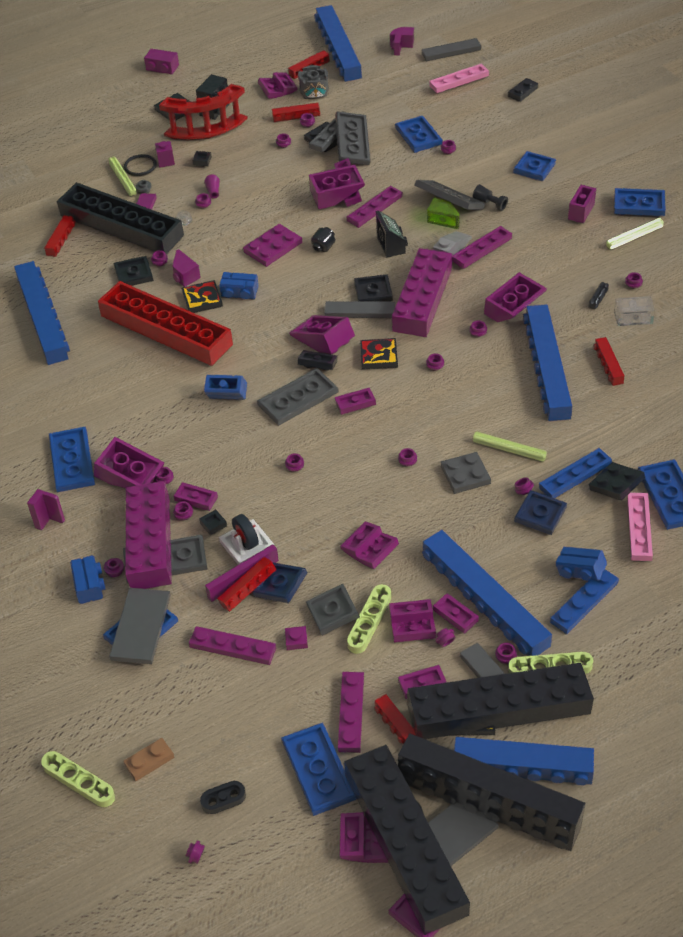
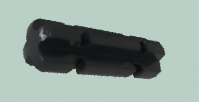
(598, 295)

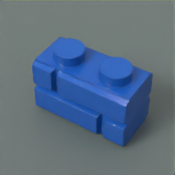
(239, 285)
(225, 387)
(581, 563)
(87, 580)

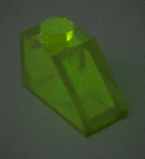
(443, 213)

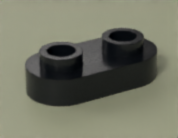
(222, 797)

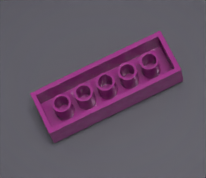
(422, 292)
(148, 536)

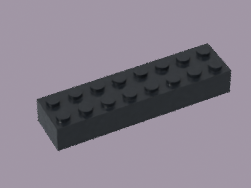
(121, 218)
(499, 701)
(493, 791)
(407, 840)

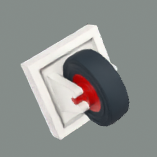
(244, 539)

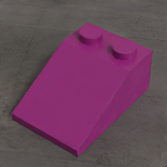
(334, 185)
(324, 333)
(126, 465)

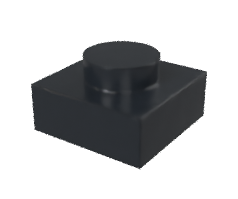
(202, 158)
(213, 522)

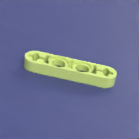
(372, 619)
(550, 661)
(78, 778)

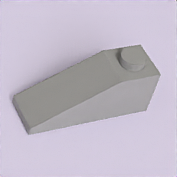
(452, 242)

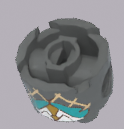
(313, 82)

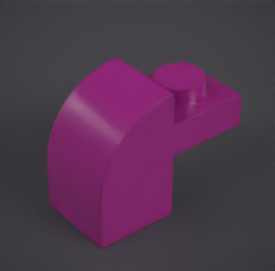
(401, 38)

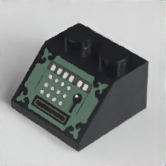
(390, 235)

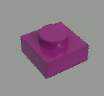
(296, 638)

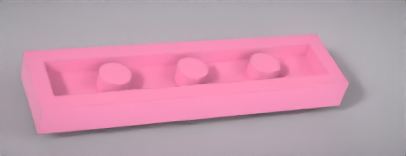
(459, 78)
(639, 527)

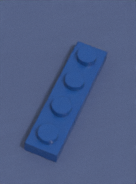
(575, 473)
(583, 602)

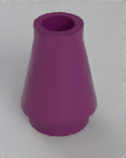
(212, 184)

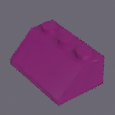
(512, 298)

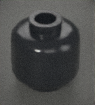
(323, 239)

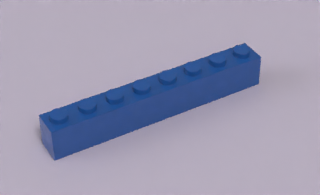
(338, 43)
(41, 313)
(547, 363)
(487, 594)

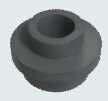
(143, 187)

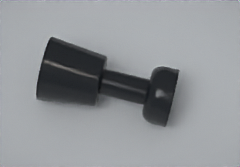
(485, 195)

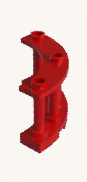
(204, 105)

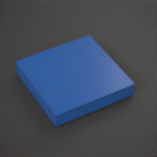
(534, 166)

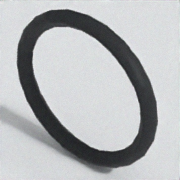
(140, 156)

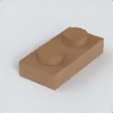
(148, 759)

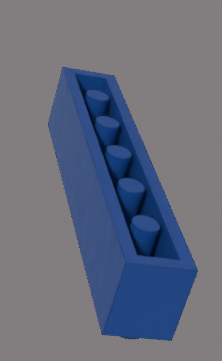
(532, 759)

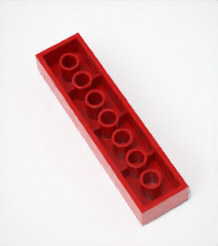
(165, 323)

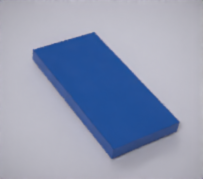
(71, 459)
(665, 489)
(318, 769)

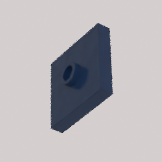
(540, 512)
(281, 583)

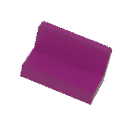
(44, 507)

